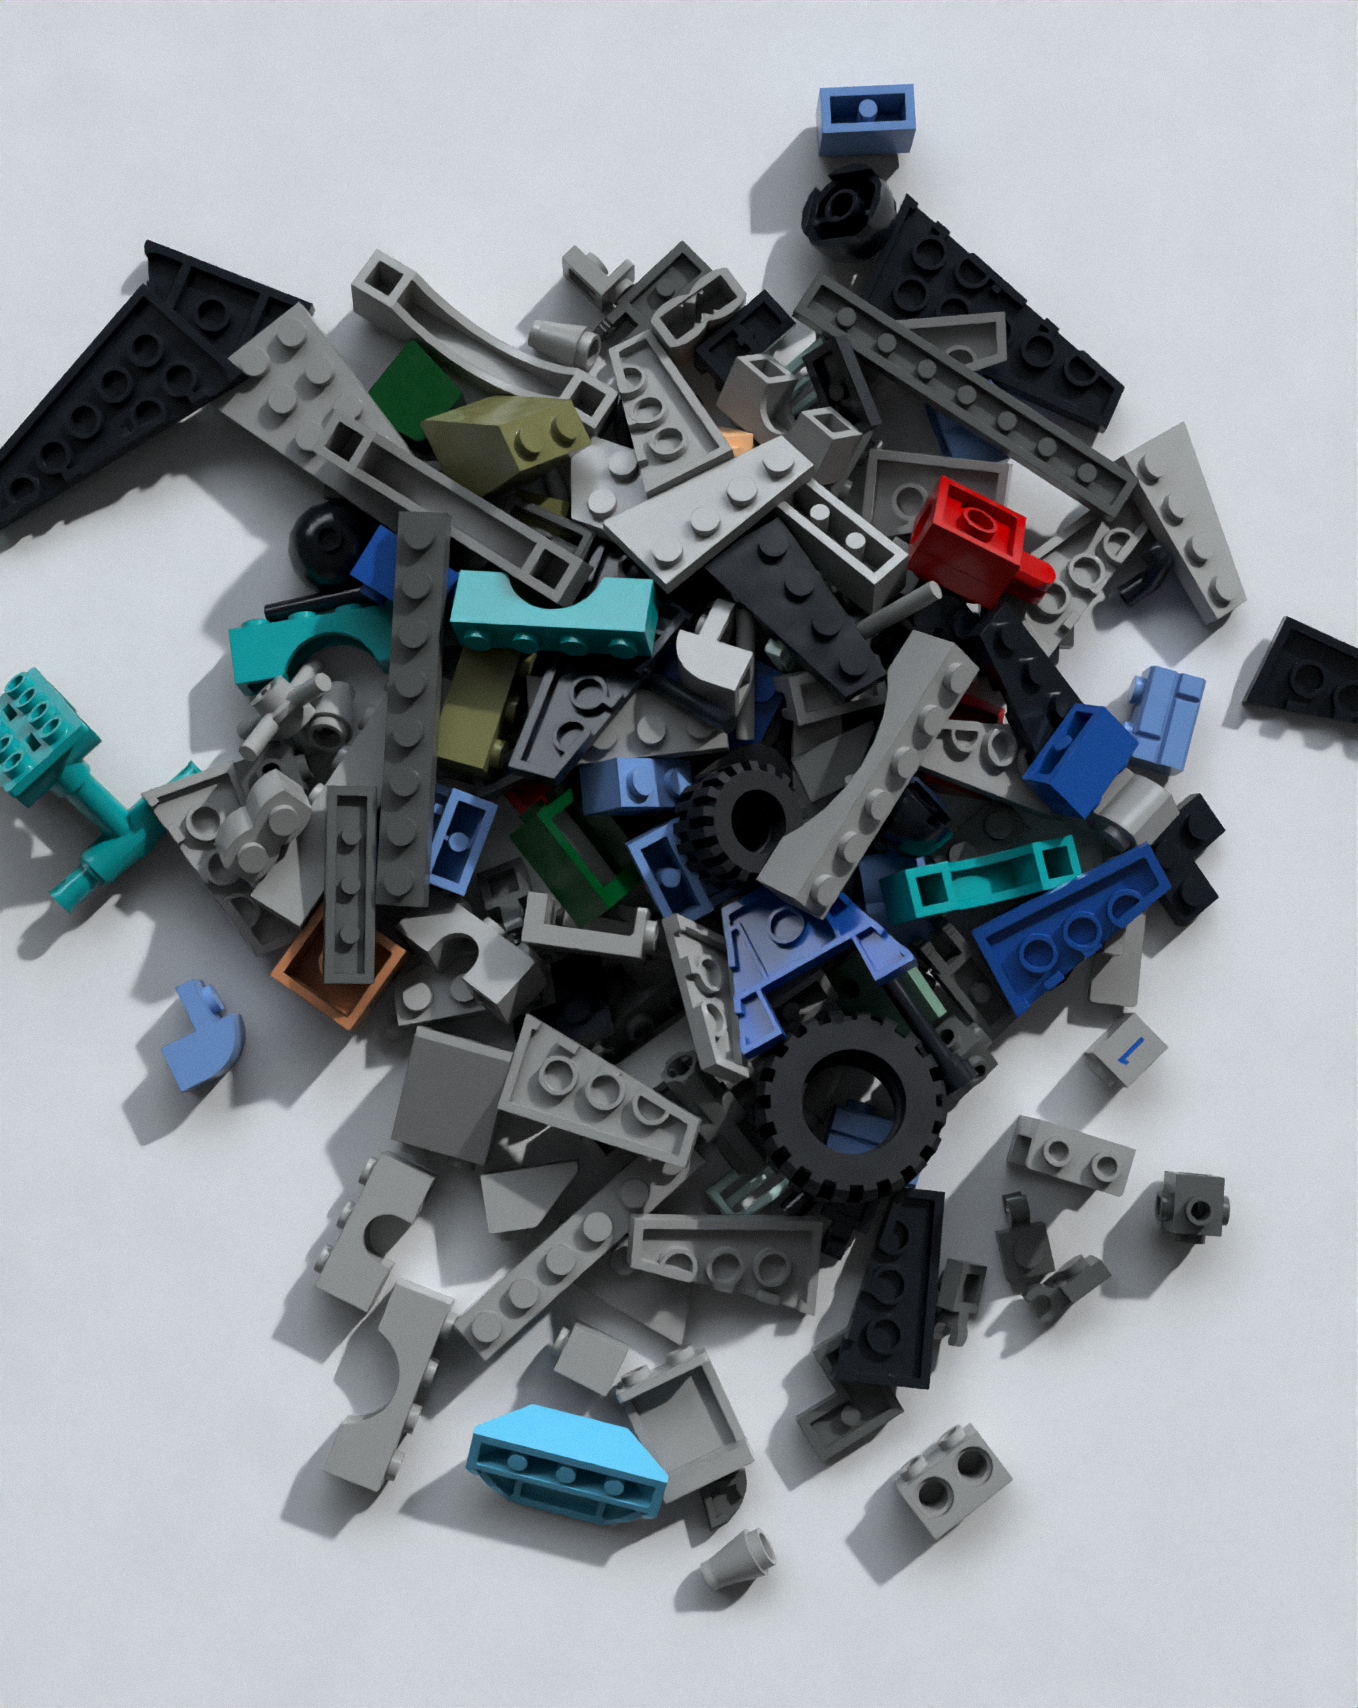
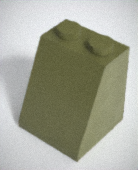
(505, 441)

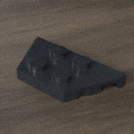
(214, 300)

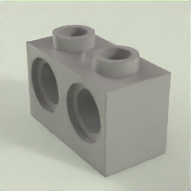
(961, 1490)

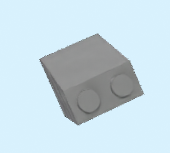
(451, 1097)

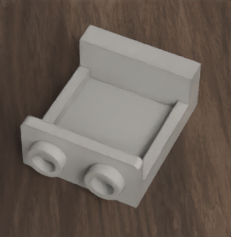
(542, 934)
(1071, 1155)
(685, 1420)

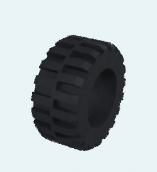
(889, 1058)

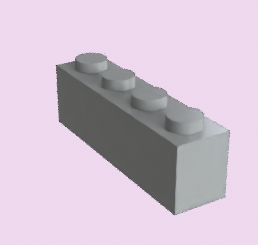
(843, 546)

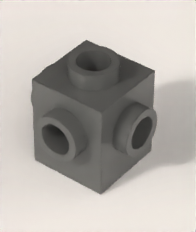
(275, 757)
(969, 1043)
(1209, 1205)

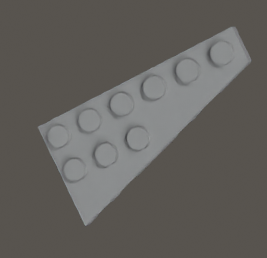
(292, 395)

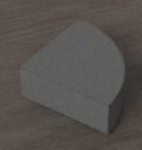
(723, 1498)

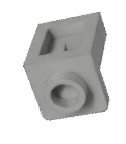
(591, 277)

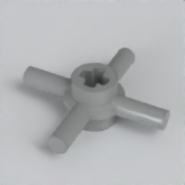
(283, 707)

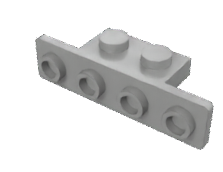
(1118, 961)

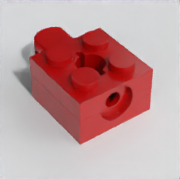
(975, 548)

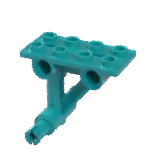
(45, 751)

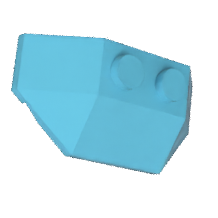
(567, 1465)

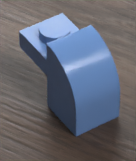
(213, 1045)

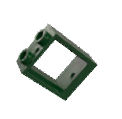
(562, 866)

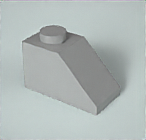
(523, 1196)

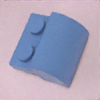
(457, 838)
(666, 876)

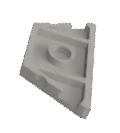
(604, 483)

